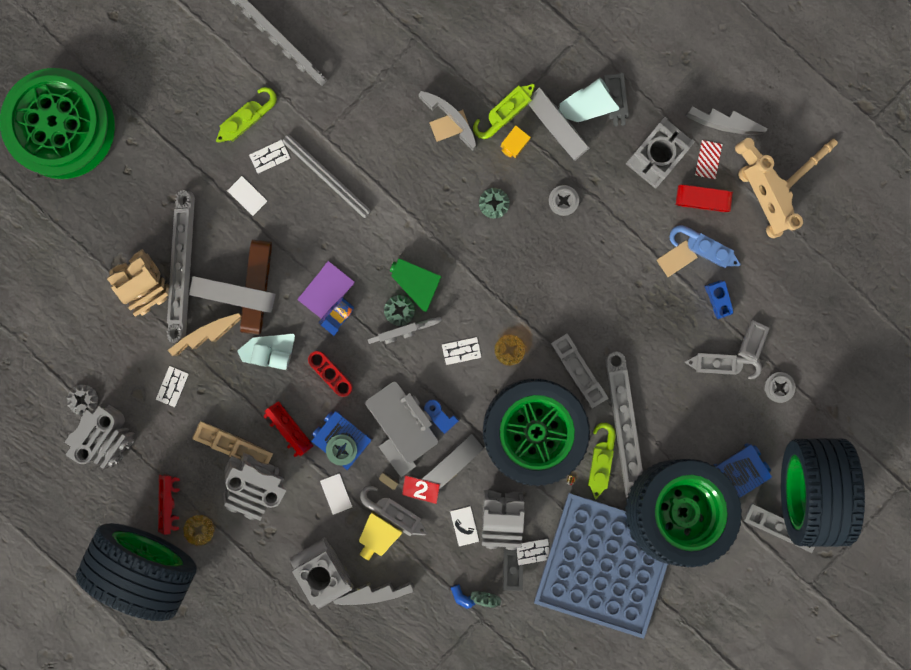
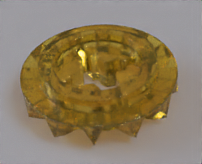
(508, 359)
(207, 529)

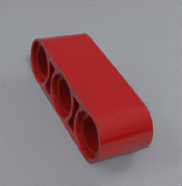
(704, 198)
(321, 371)

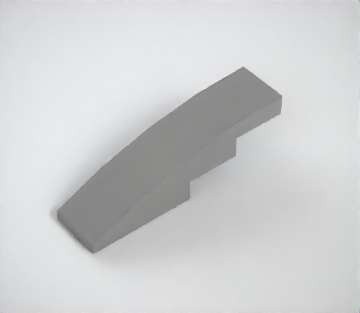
(733, 123)
(558, 124)
(366, 594)

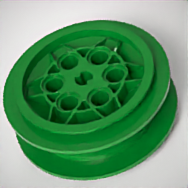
(83, 146)

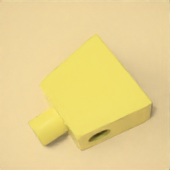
(377, 536)

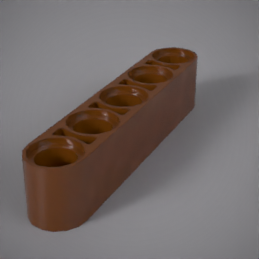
(256, 279)

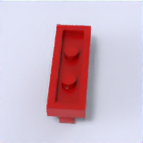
(288, 429)
(166, 504)

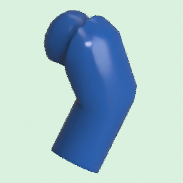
(461, 599)

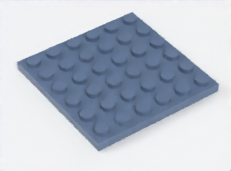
(599, 569)

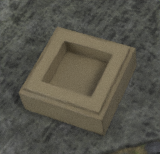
(388, 480)

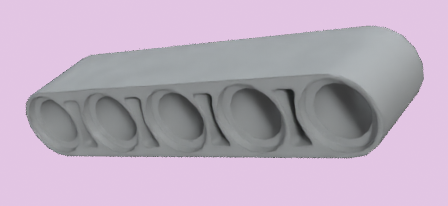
(232, 294)

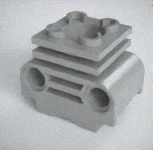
(671, 141)
(99, 438)
(252, 486)
(502, 520)
(321, 555)

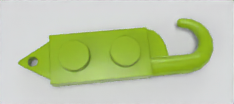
(506, 110)
(245, 117)
(601, 461)

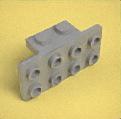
(402, 421)

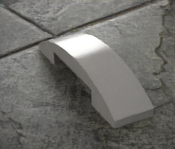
(433, 101)
(579, 371)
(454, 461)
(770, 523)

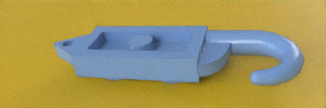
(706, 247)

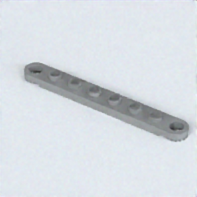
(277, 38)
(180, 266)
(624, 420)

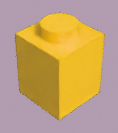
(515, 142)

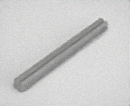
(325, 175)

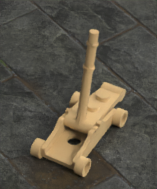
(771, 189)

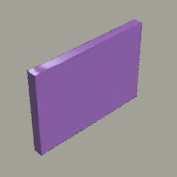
(325, 289)

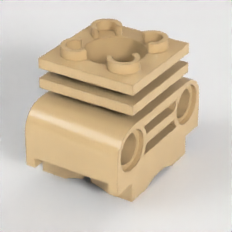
(138, 283)

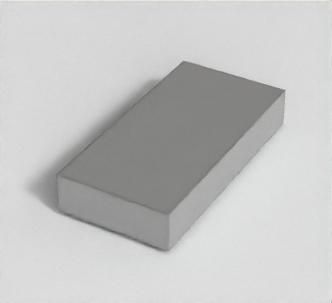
(753, 341)
(396, 458)

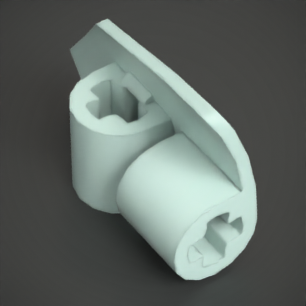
(589, 102)
(268, 351)

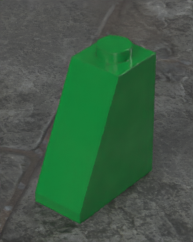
(416, 282)

